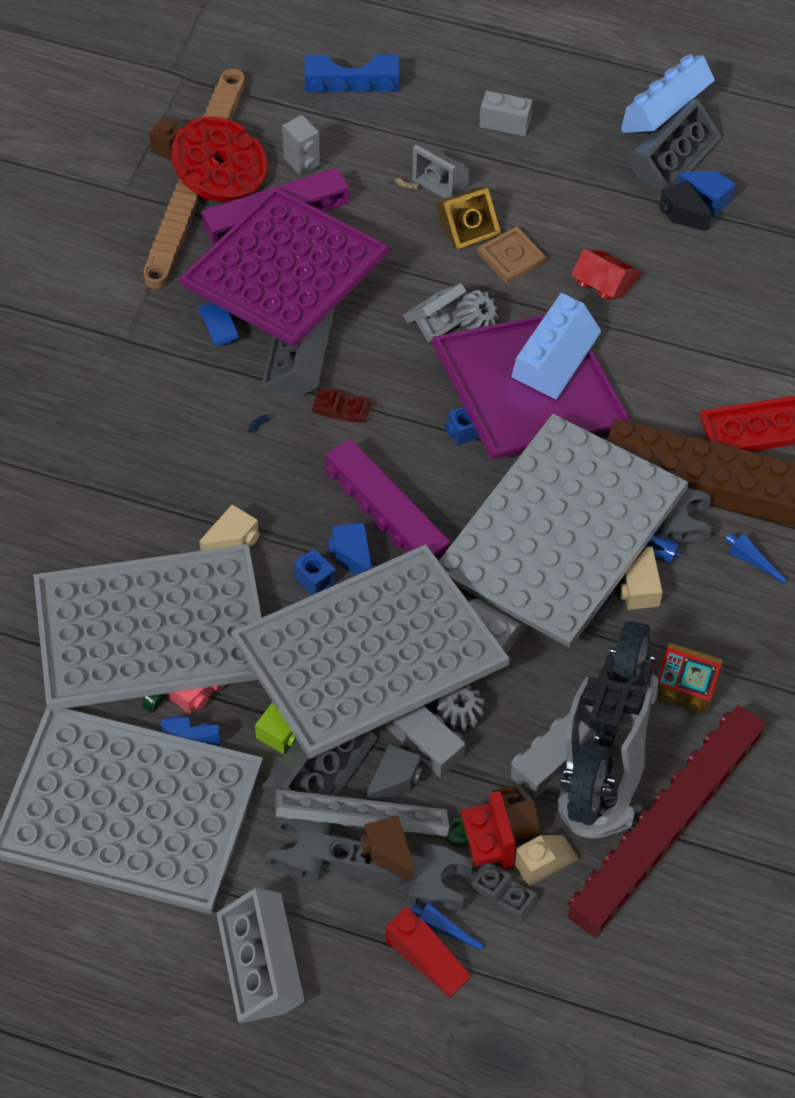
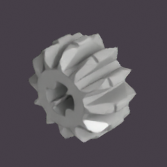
(476, 310)
(450, 709)

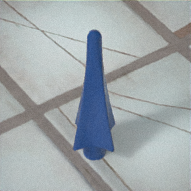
(745, 550)
(441, 925)

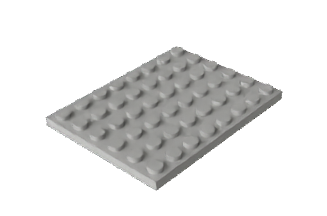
(561, 529)
(145, 626)
(368, 650)
(128, 808)

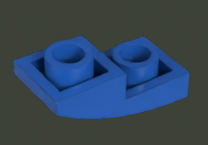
(218, 323)
(181, 727)

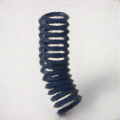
(261, 420)

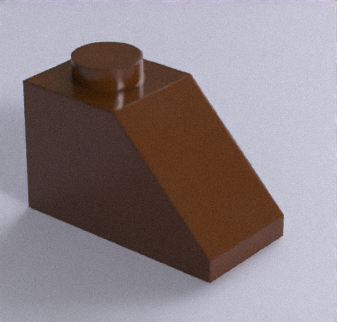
(163, 136)
(520, 812)
(388, 847)

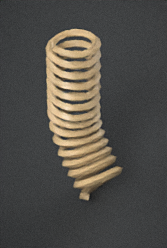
(404, 184)

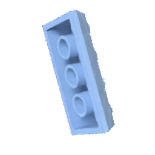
(667, 95)
(557, 347)

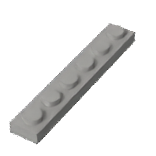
(359, 812)

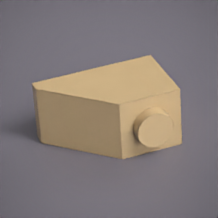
(231, 529)
(642, 583)
(543, 857)

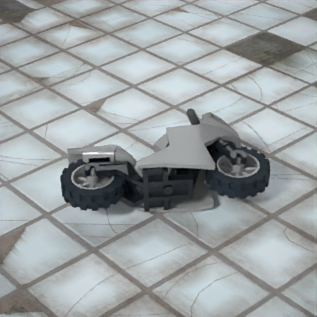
(606, 767)

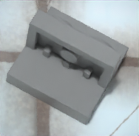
(437, 312)

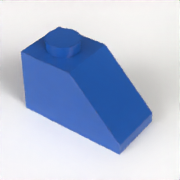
(712, 188)
(350, 547)

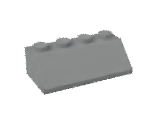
(260, 956)

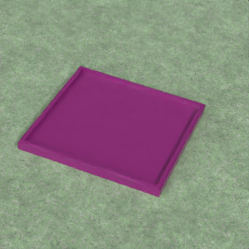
(508, 411)

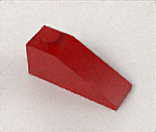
(425, 951)

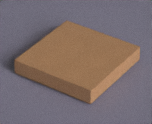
(511, 255)

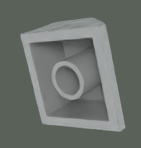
(438, 172)
(501, 625)

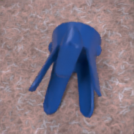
(663, 547)

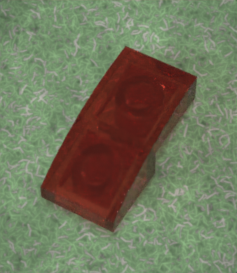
(335, 405)

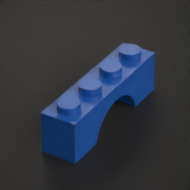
(377, 76)

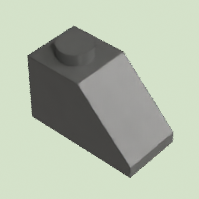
(395, 774)

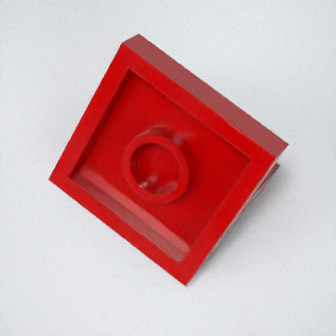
(489, 832)

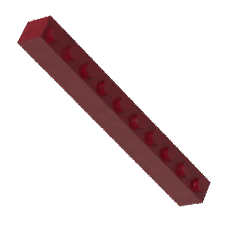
(665, 821)

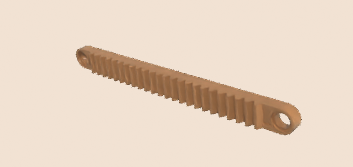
(184, 201)

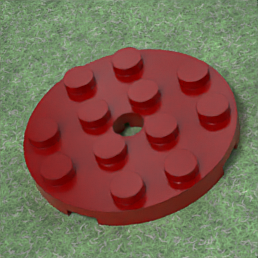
(216, 136)

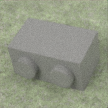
(505, 113)
(301, 145)

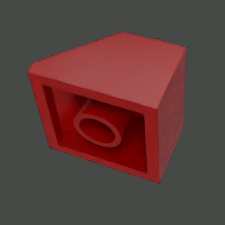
(604, 273)

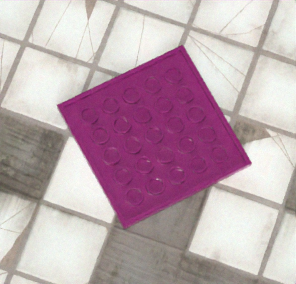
(284, 266)

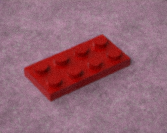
(752, 424)

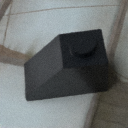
(685, 206)

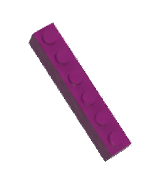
(322, 191)
(383, 500)

